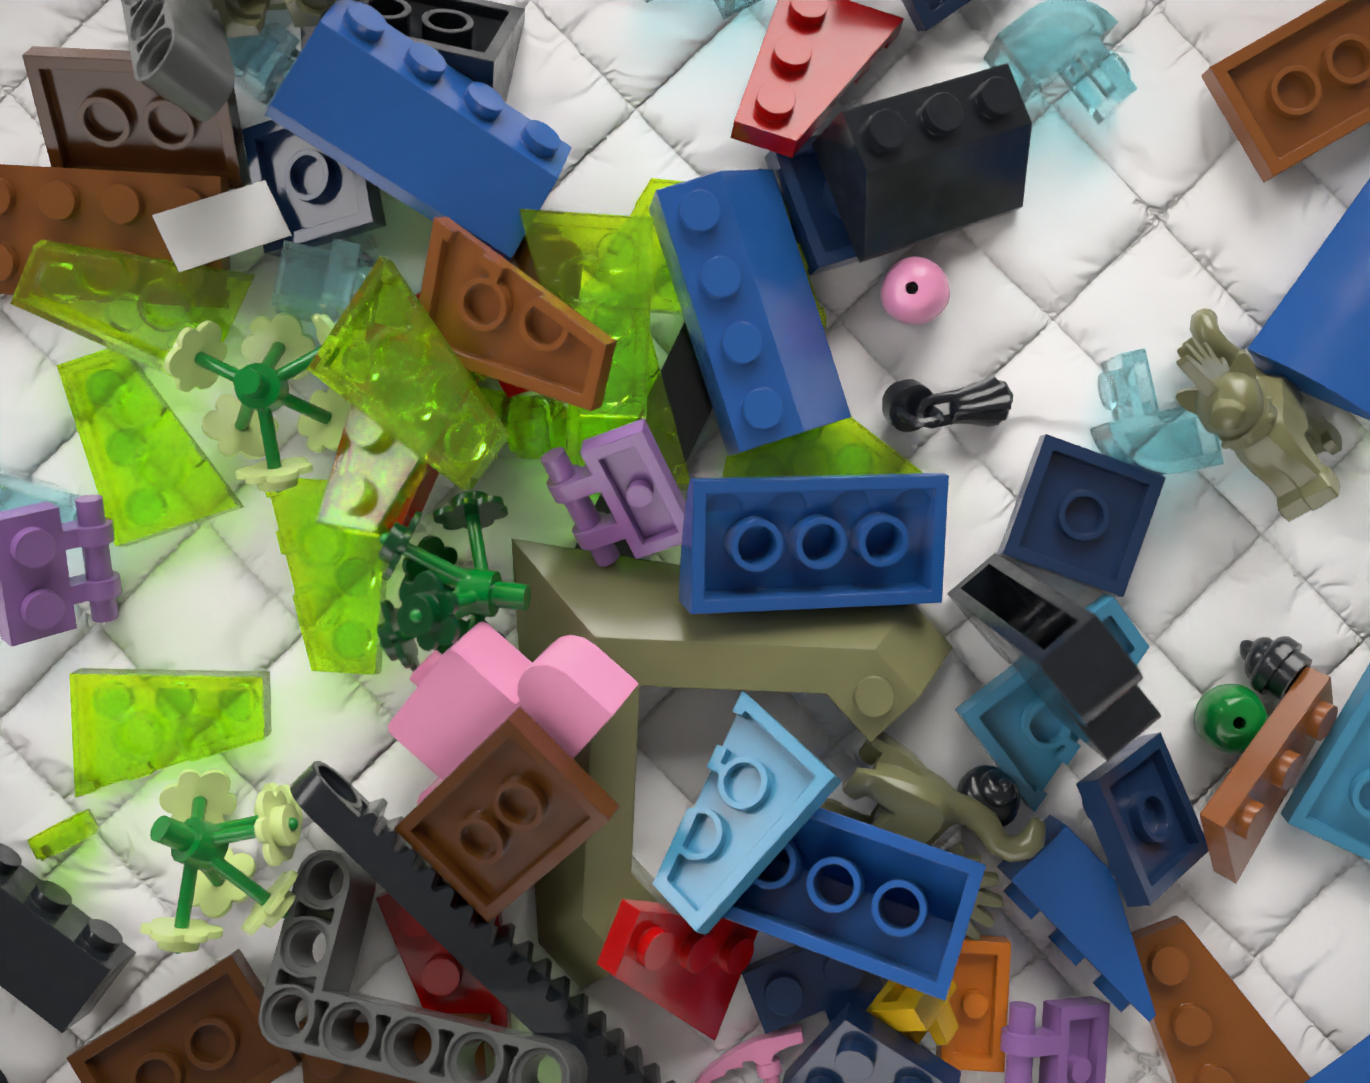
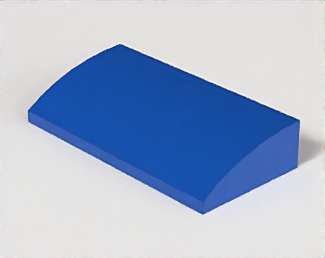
(1323, 322)
(813, 542)

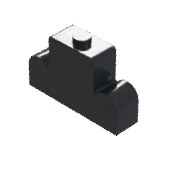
(1059, 653)

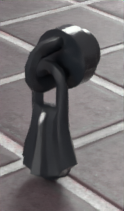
(911, 404)

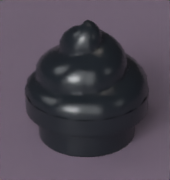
(1273, 664)
(994, 790)

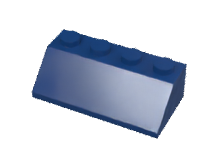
(418, 126)
(748, 307)
(867, 900)

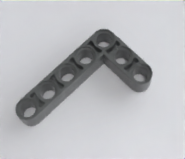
(181, 53)
(392, 1024)

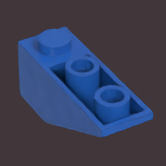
(1086, 908)

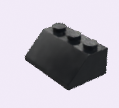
(471, 35)
(927, 161)

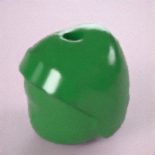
(1229, 717)

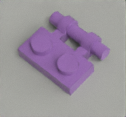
(635, 485)
(34, 572)
(1068, 1043)

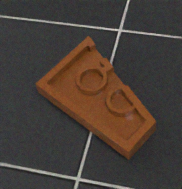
(510, 323)
(1265, 772)
(1202, 1017)

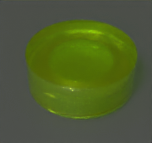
(63, 835)

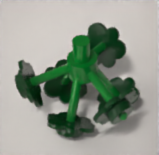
(426, 592)

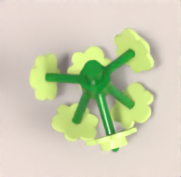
(247, 423)
(211, 870)

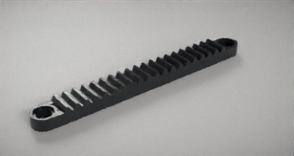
(478, 945)

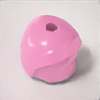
(926, 303)

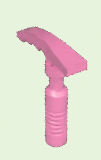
(758, 1050)

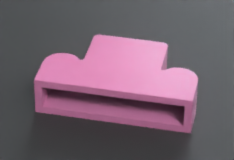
(485, 679)

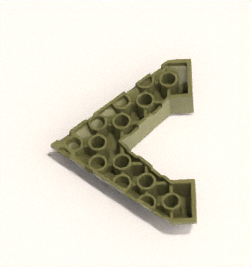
(860, 657)

